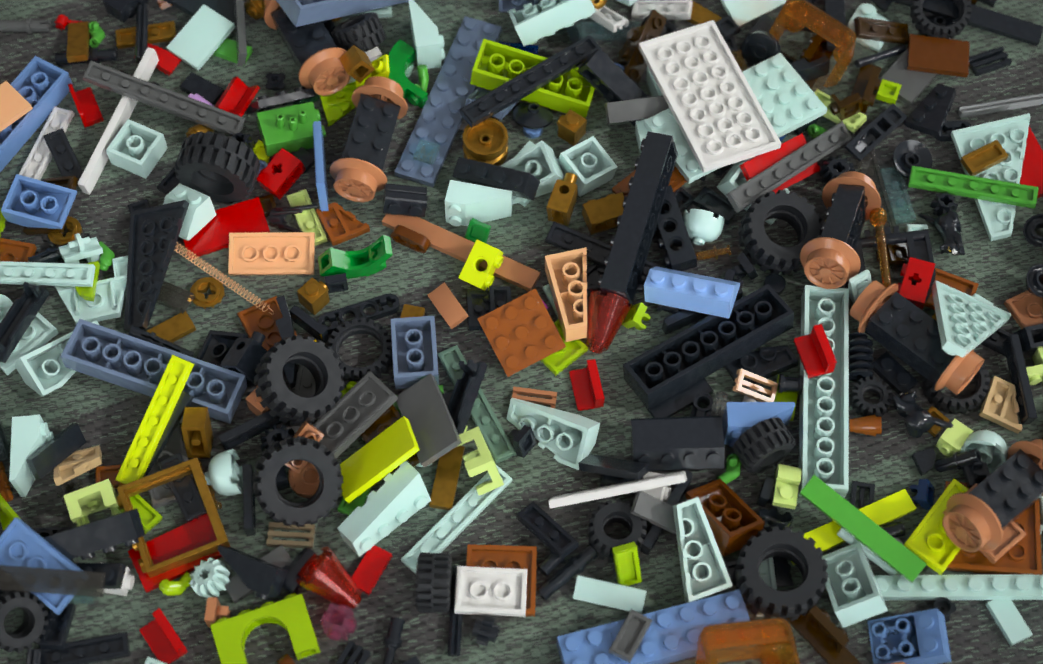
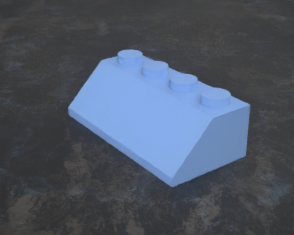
(690, 291)

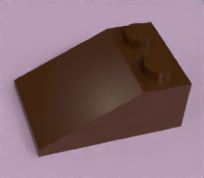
(727, 515)

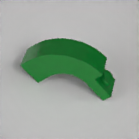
(400, 59)
(356, 263)

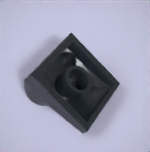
(217, 346)

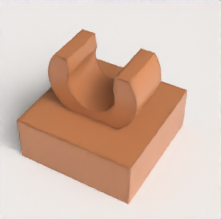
(215, 611)

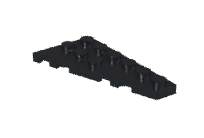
(150, 249)

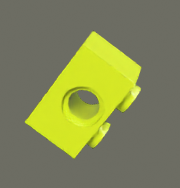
(479, 253)

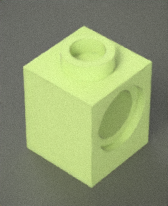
(953, 438)

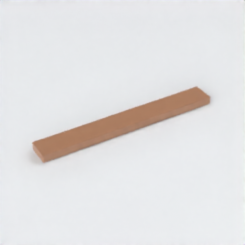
(461, 247)

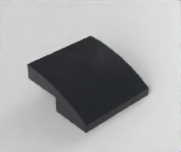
(483, 302)

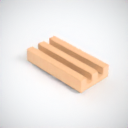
(739, 389)

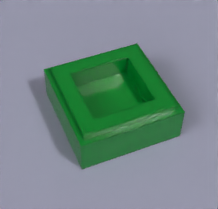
(477, 231)

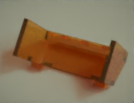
(801, 13)
(747, 640)

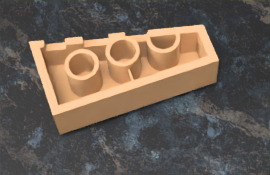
(568, 286)

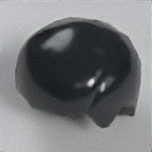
(774, 518)

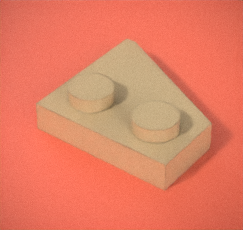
(1001, 405)
(77, 464)

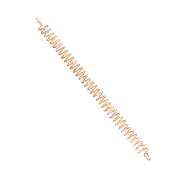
(235, 287)

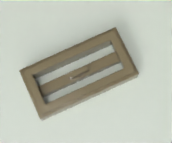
(290, 544)

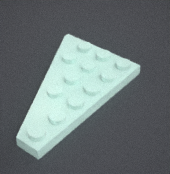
(1012, 136)
(964, 319)

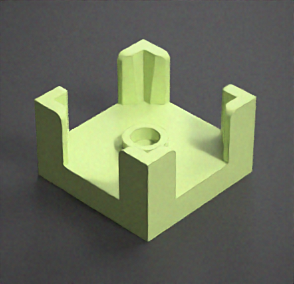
(480, 461)
(91, 500)

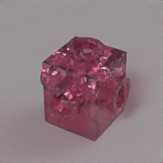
(335, 615)

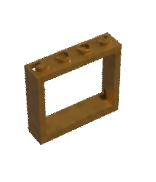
(160, 478)

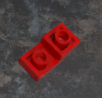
(167, 61)

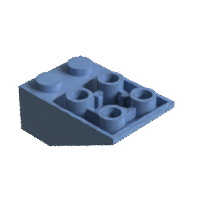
(910, 638)

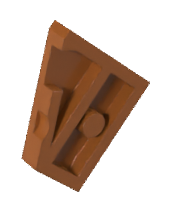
(340, 224)

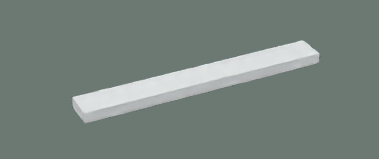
(120, 116)

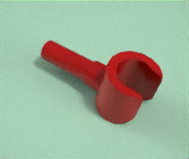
(61, 22)

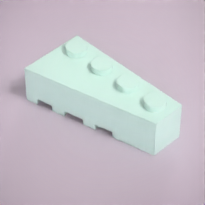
(548, 17)
(385, 510)
(699, 555)

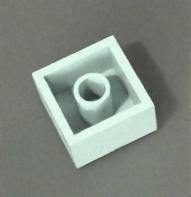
(136, 148)
(589, 164)

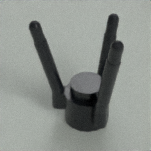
(284, 215)

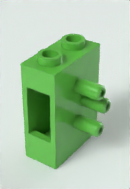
(288, 128)

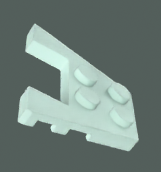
(108, 296)

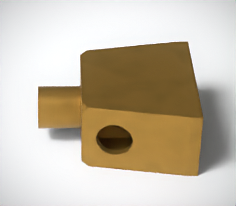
(563, 200)

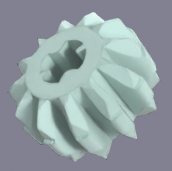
(209, 578)

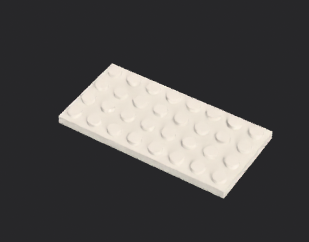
(709, 96)

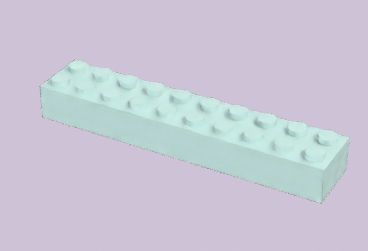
(826, 397)

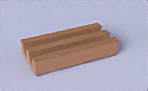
(537, 393)

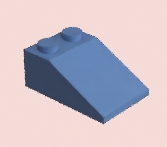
(37, 203)
(743, 415)

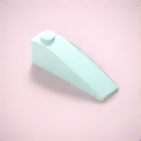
(44, 368)

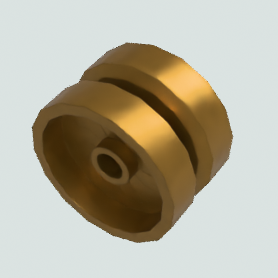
(486, 142)

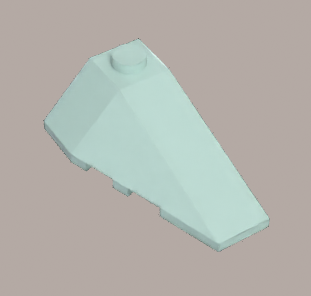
(563, 433)

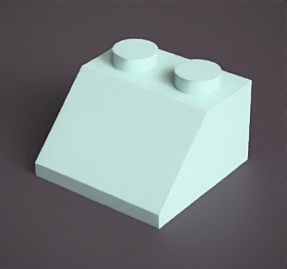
(198, 213)

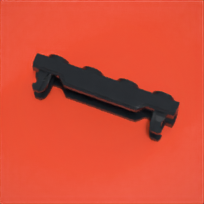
(19, 318)
(465, 393)

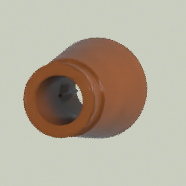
(866, 425)

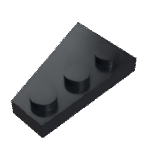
(932, 111)
(765, 363)

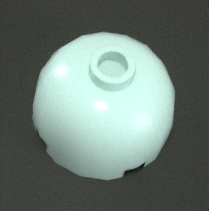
(702, 226)
(991, 448)
(225, 473)

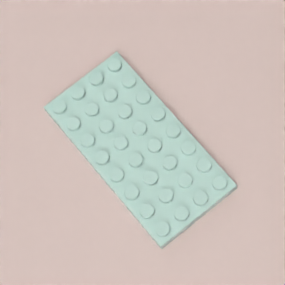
(779, 91)

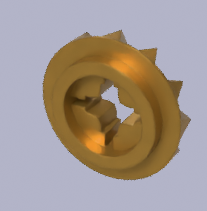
(73, 227)
(201, 286)

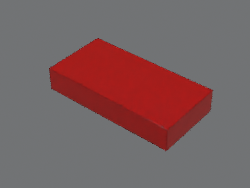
(371, 569)

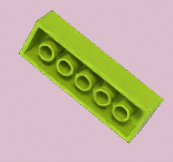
(501, 63)

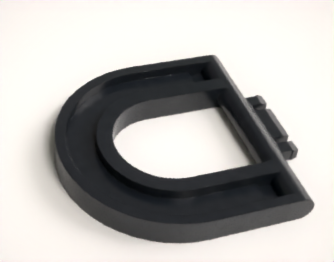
(917, 245)

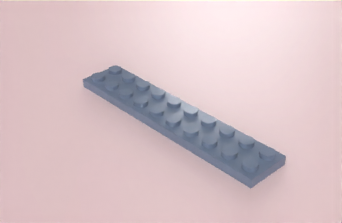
(441, 114)

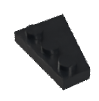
(281, 98)

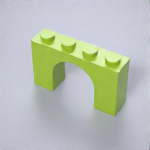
(289, 613)

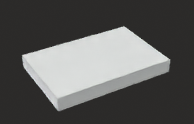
(491, 591)

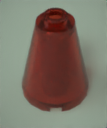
(604, 319)
(329, 579)

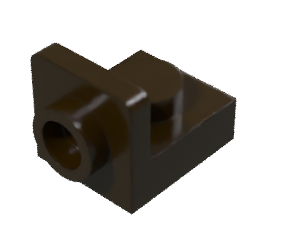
(847, 107)
(896, 254)

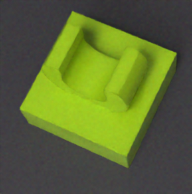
(888, 91)
(635, 316)

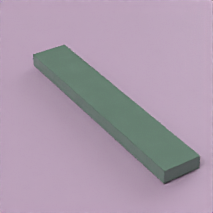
(481, 413)

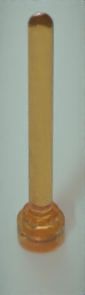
(878, 219)

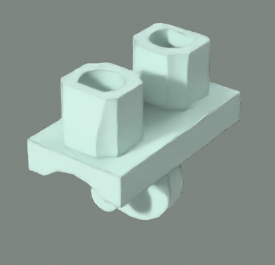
(80, 249)

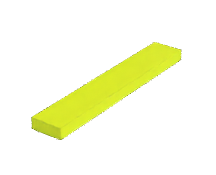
(155, 420)
(880, 512)

